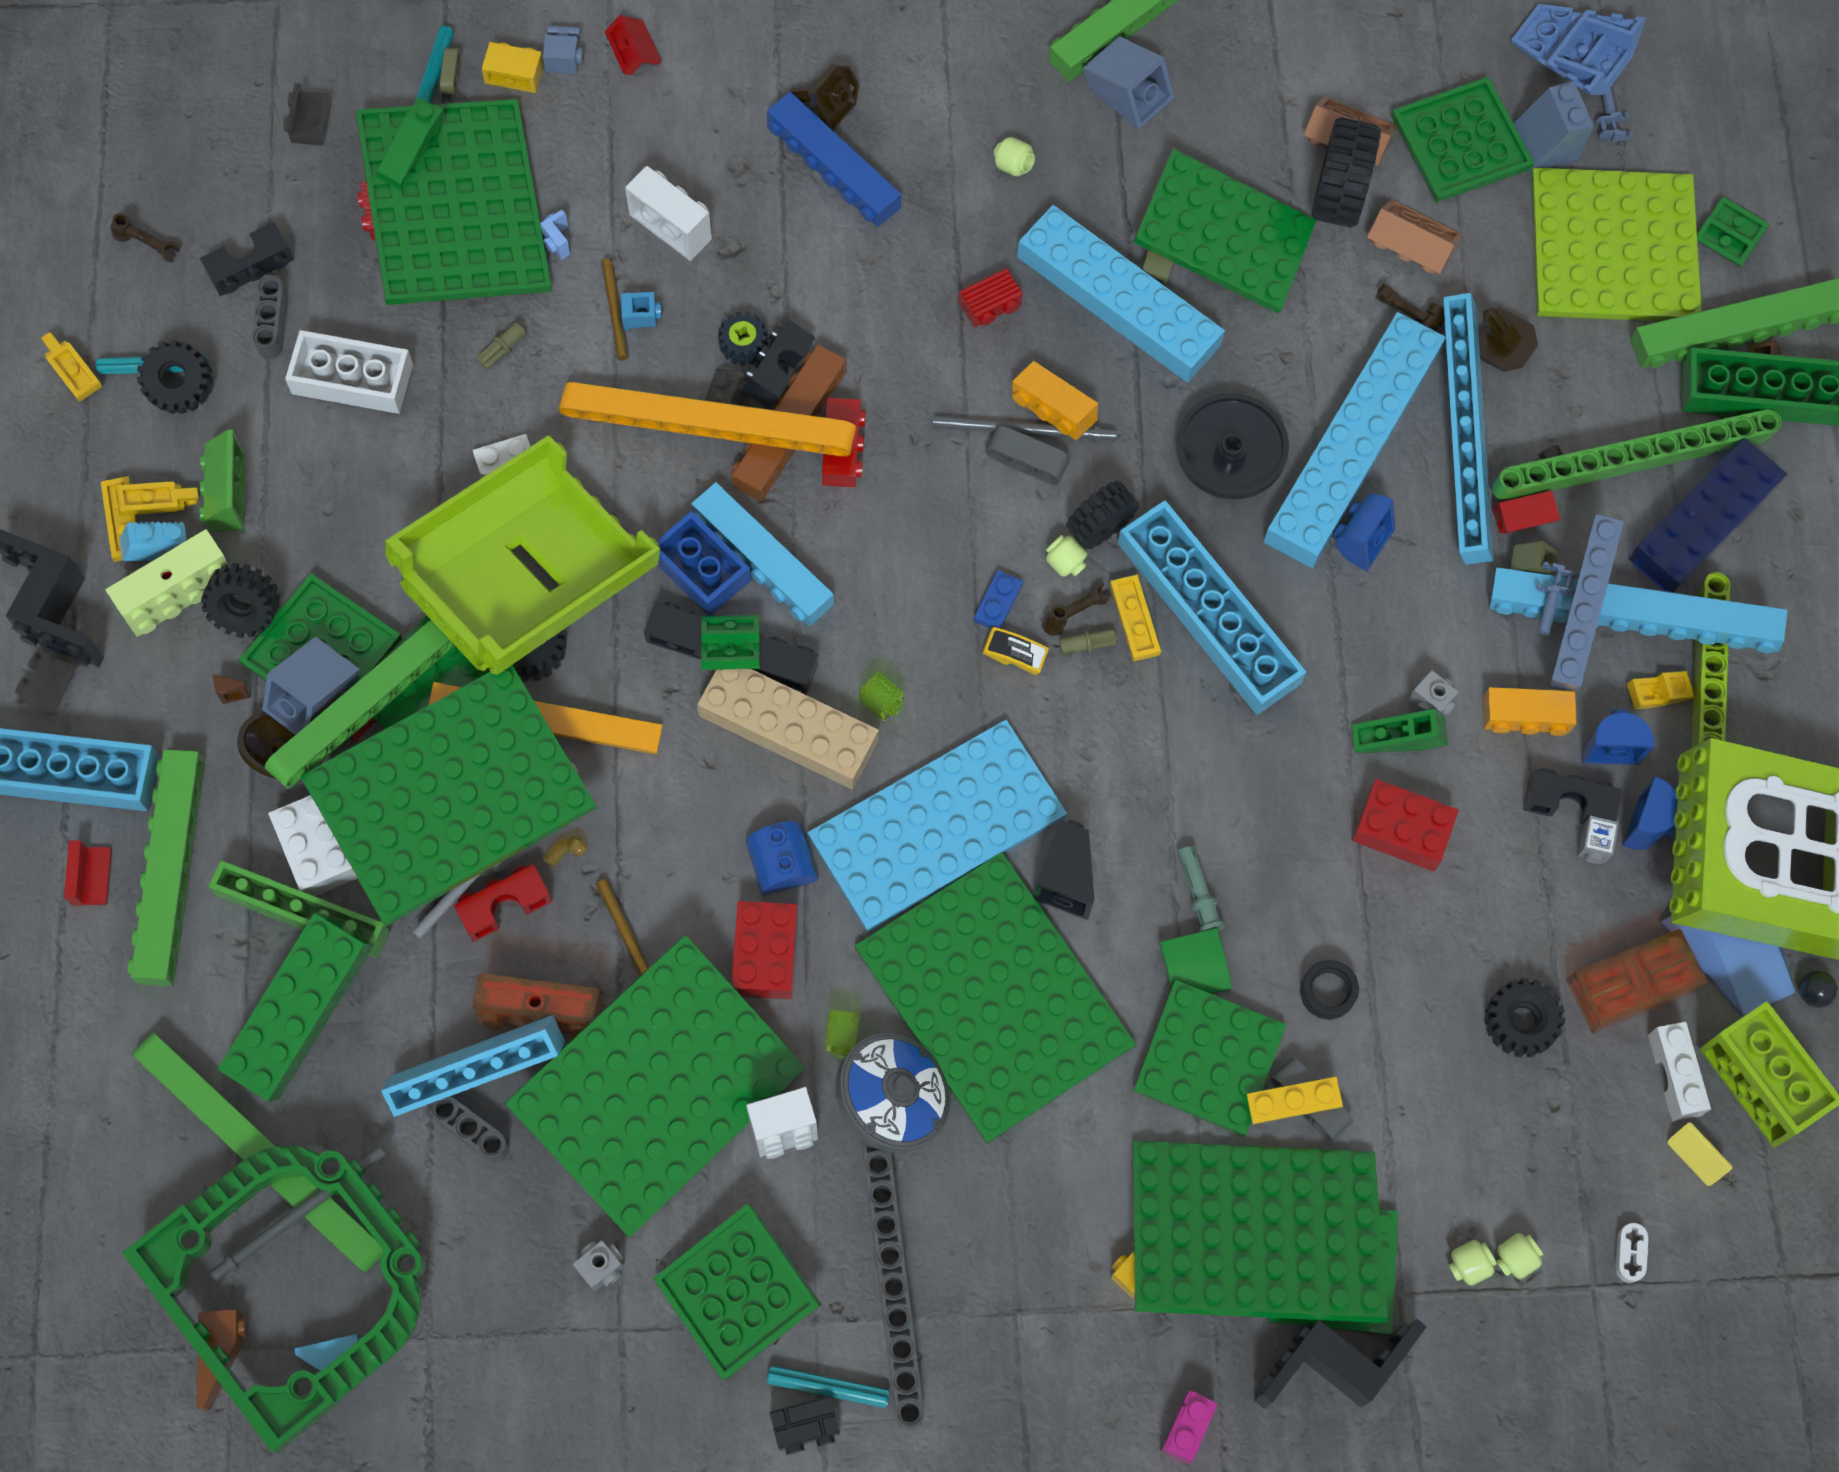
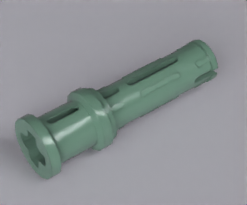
(1203, 903)

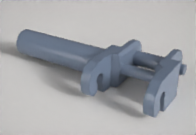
(1610, 118)
(1553, 596)

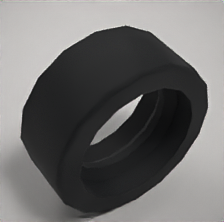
(1341, 971)

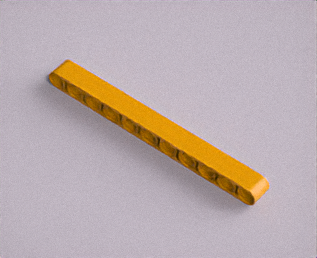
(707, 419)

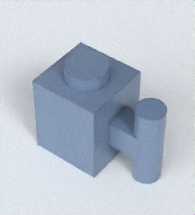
(562, 50)

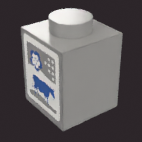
(1598, 840)

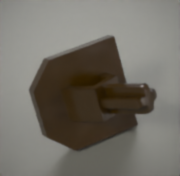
(831, 94)
(1506, 340)

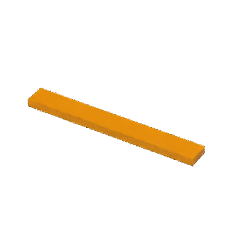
(587, 725)

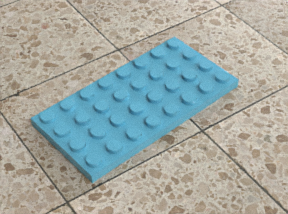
(936, 825)

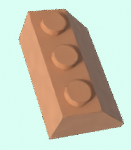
(1328, 110)
(1414, 236)

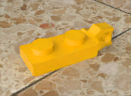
(70, 367)
(154, 498)

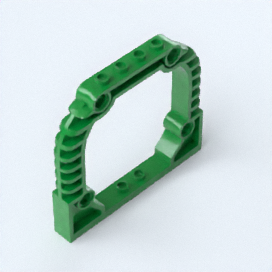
(165, 1260)

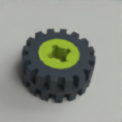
(746, 347)

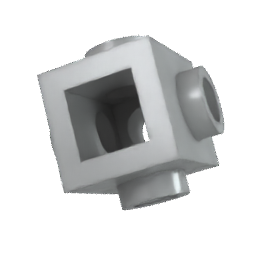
(1435, 694)
(599, 1276)

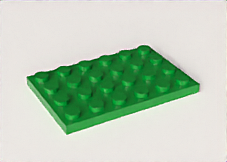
(1225, 231)

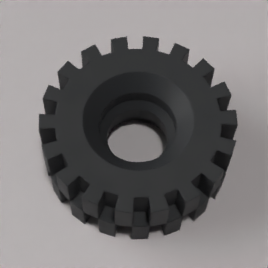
(175, 398)
(1102, 514)
(236, 615)
(542, 658)
(1536, 999)

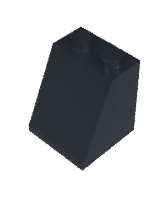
(1067, 872)

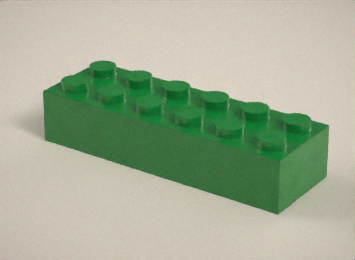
(1751, 382)
(295, 1007)

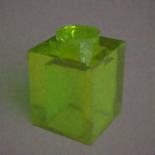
(882, 696)
(841, 1032)

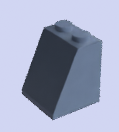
(1130, 81)
(1555, 126)
(307, 684)

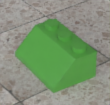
(223, 483)

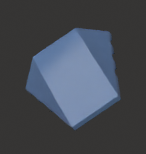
(1580, 45)
(1741, 968)

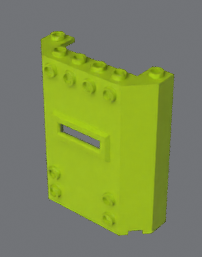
(480, 593)

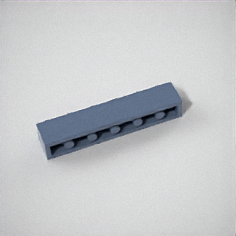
(1587, 603)

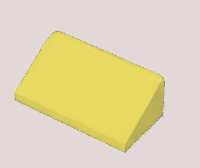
(1699, 1154)

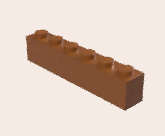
(805, 396)

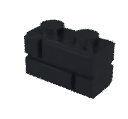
(805, 1424)

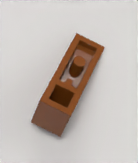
(226, 1330)

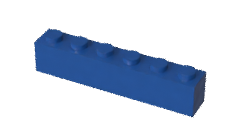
(833, 159)

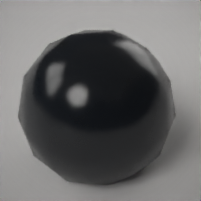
(1818, 989)

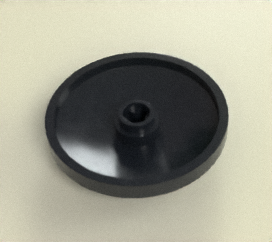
(1232, 446)

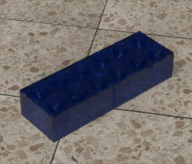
(1707, 516)

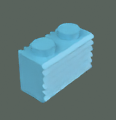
(150, 540)

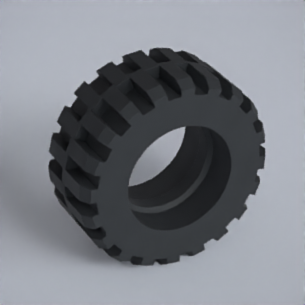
(1346, 172)

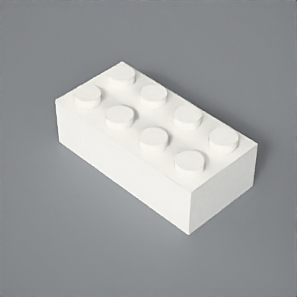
(349, 371)

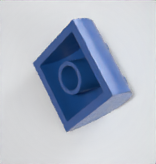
(1367, 530)
(1619, 740)
(1652, 816)
(780, 857)

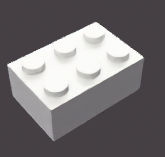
(669, 212)
(311, 848)
(783, 1123)

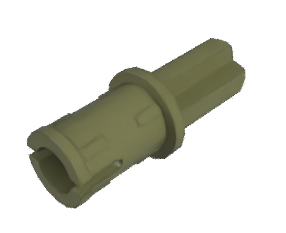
(501, 345)
(1087, 641)

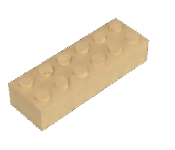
(789, 724)

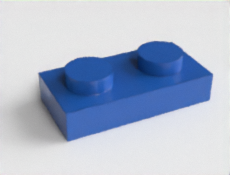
(998, 600)

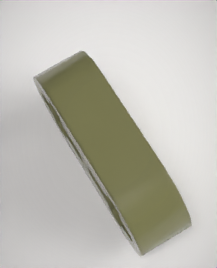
(450, 71)

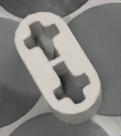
(1624, 1252)

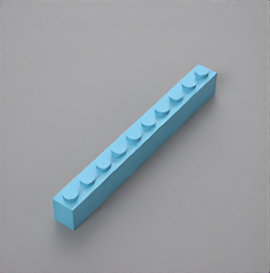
(1468, 429)
(1650, 612)

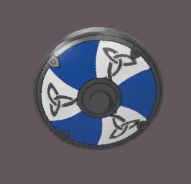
(892, 1093)

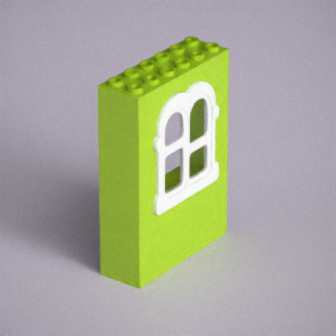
(1713, 828)

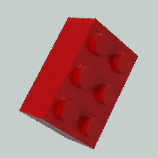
(1405, 825)
(764, 949)

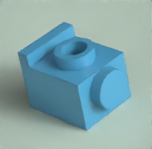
(639, 310)

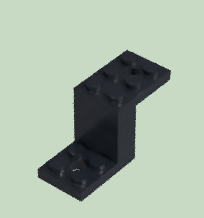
(46, 599)
(1339, 1362)

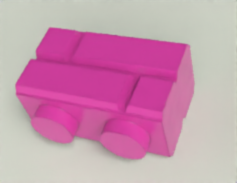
(1189, 1427)

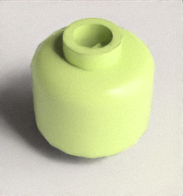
(1014, 156)
(1066, 556)
(1519, 1256)
(1472, 1262)

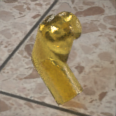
(564, 846)

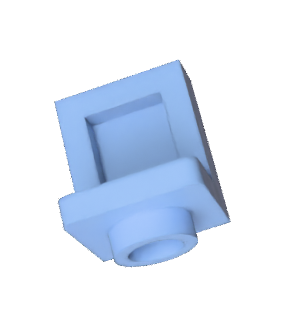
(552, 235)

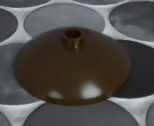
(260, 739)

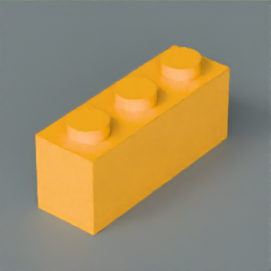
(1054, 400)
(1529, 711)

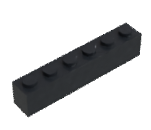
(681, 633)

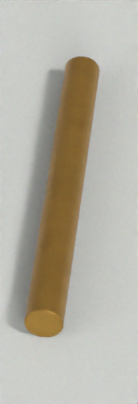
(614, 308)
(622, 926)

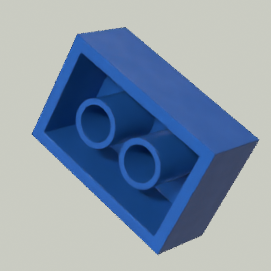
(701, 563)

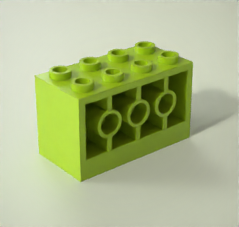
(1770, 1075)

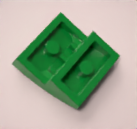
(1731, 231)
(730, 642)
(1197, 961)

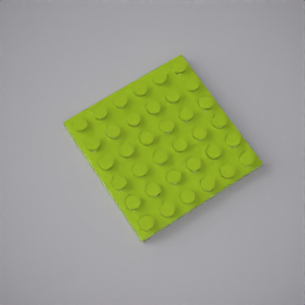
(1614, 244)

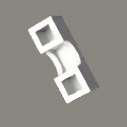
(1686, 1090)

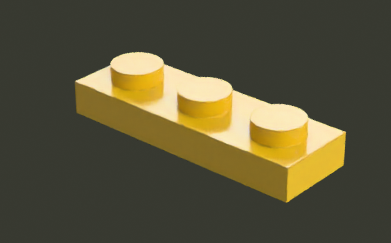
(114, 522)
(1135, 618)
(1294, 1100)

